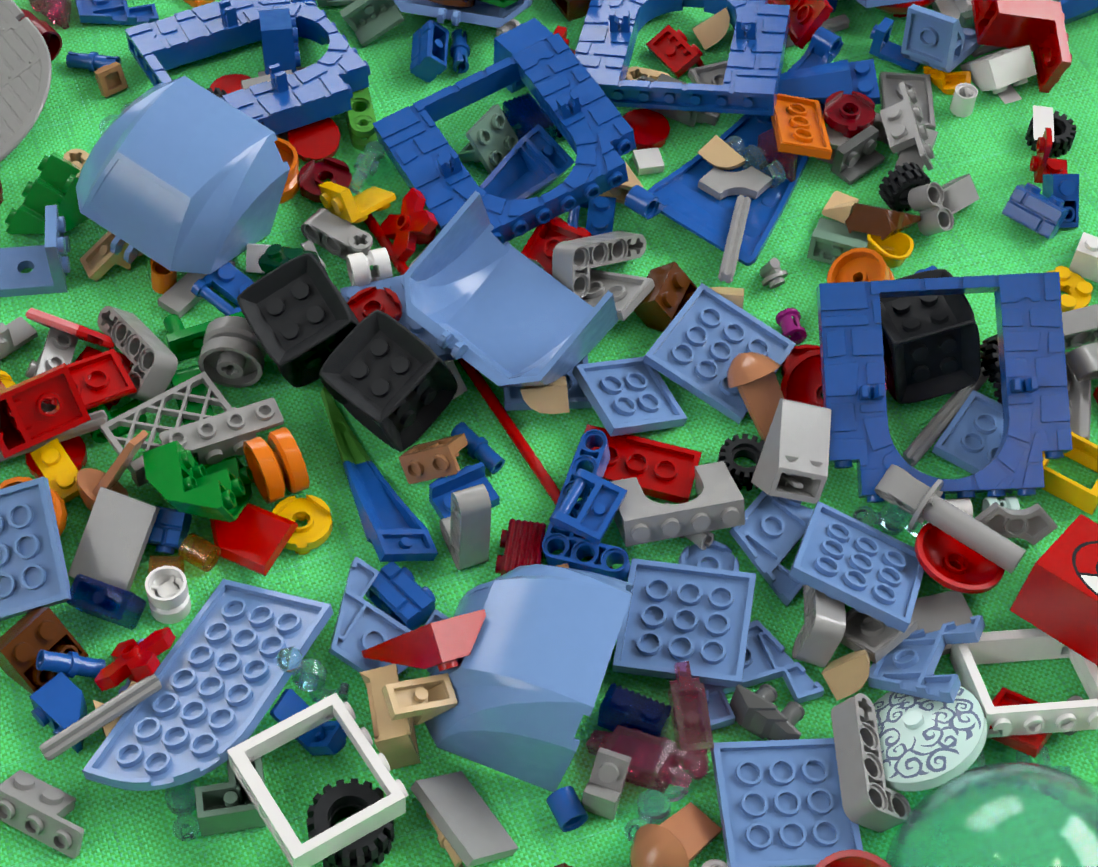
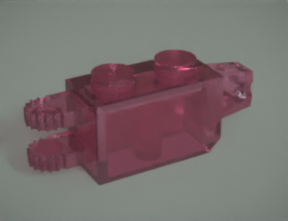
(690, 717)
(654, 758)

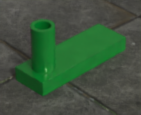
(186, 342)

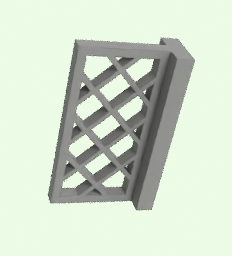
(136, 466)

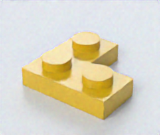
(58, 469)

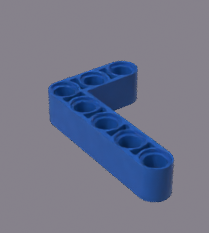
(573, 545)

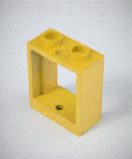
(1086, 454)

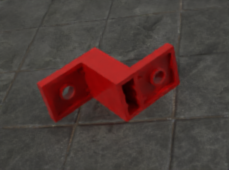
(1027, 23)
(21, 414)

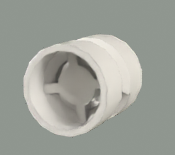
(359, 267)
(168, 594)

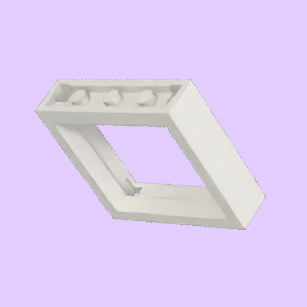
(1026, 718)
(342, 833)

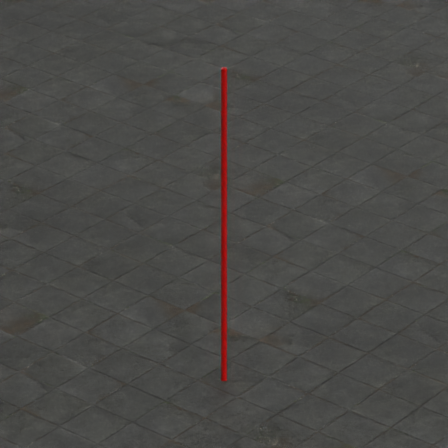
(481, 385)

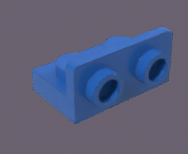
(469, 476)

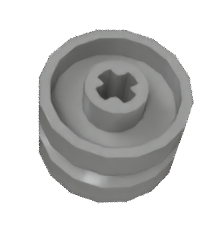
(231, 353)

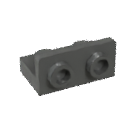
(857, 156)

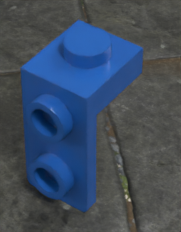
(887, 50)
(322, 740)

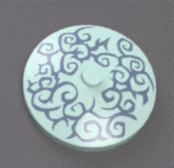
(928, 739)

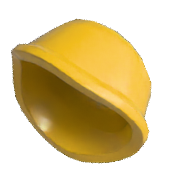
(893, 249)

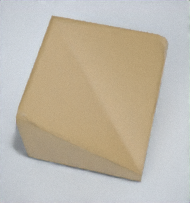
(839, 206)

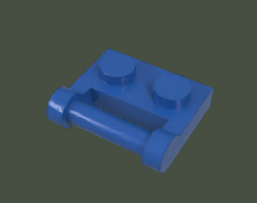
(599, 215)
(228, 282)
(596, 512)

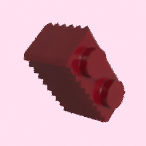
(521, 545)

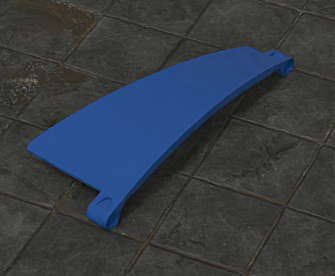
(710, 218)

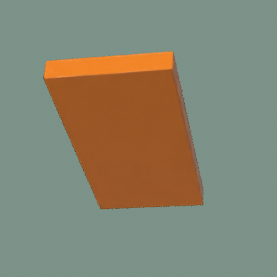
(800, 127)

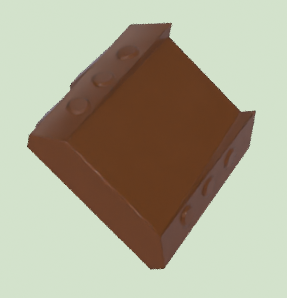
(879, 220)

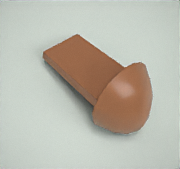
(758, 387)
(90, 479)
(674, 840)

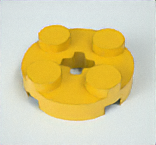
(1076, 287)
(318, 525)

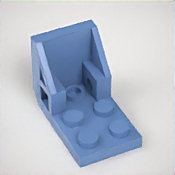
(936, 39)

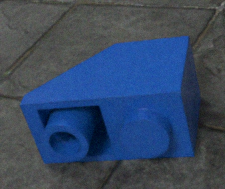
(1067, 189)
(59, 705)

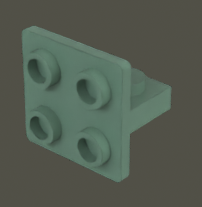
(371, 18)
(489, 140)

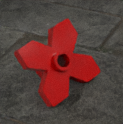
(411, 226)
(134, 659)

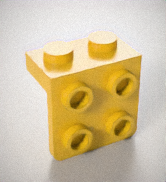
(354, 208)

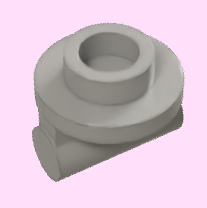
(773, 274)

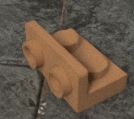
(432, 459)

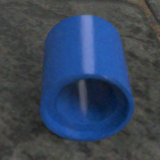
(567, 808)

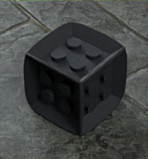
(297, 317)
(929, 343)
(389, 380)

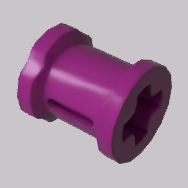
(791, 326)

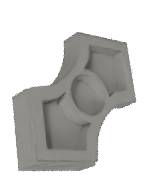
(724, 183)
(1027, 524)

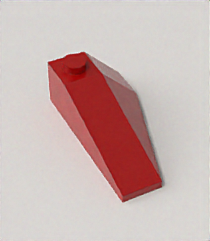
(432, 644)

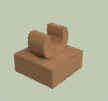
(110, 79)

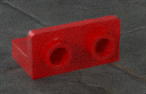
(674, 51)

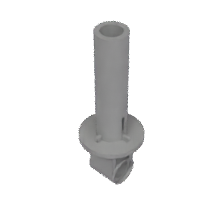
(926, 504)

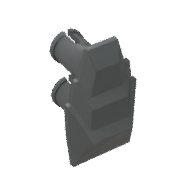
(762, 717)

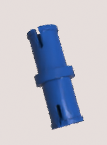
(460, 51)
(89, 61)
(479, 448)
(69, 664)

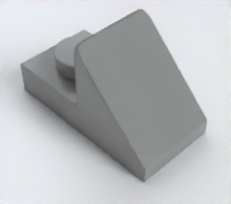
(606, 783)

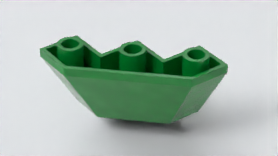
(53, 187)
(191, 488)

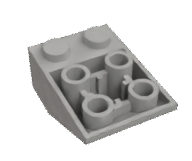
(795, 452)

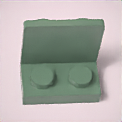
(833, 239)

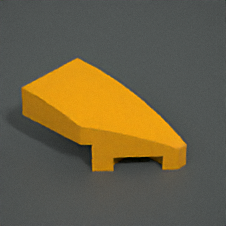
(947, 81)

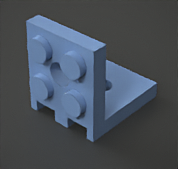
(47, 261)

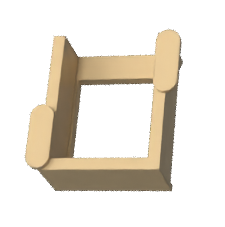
(395, 737)

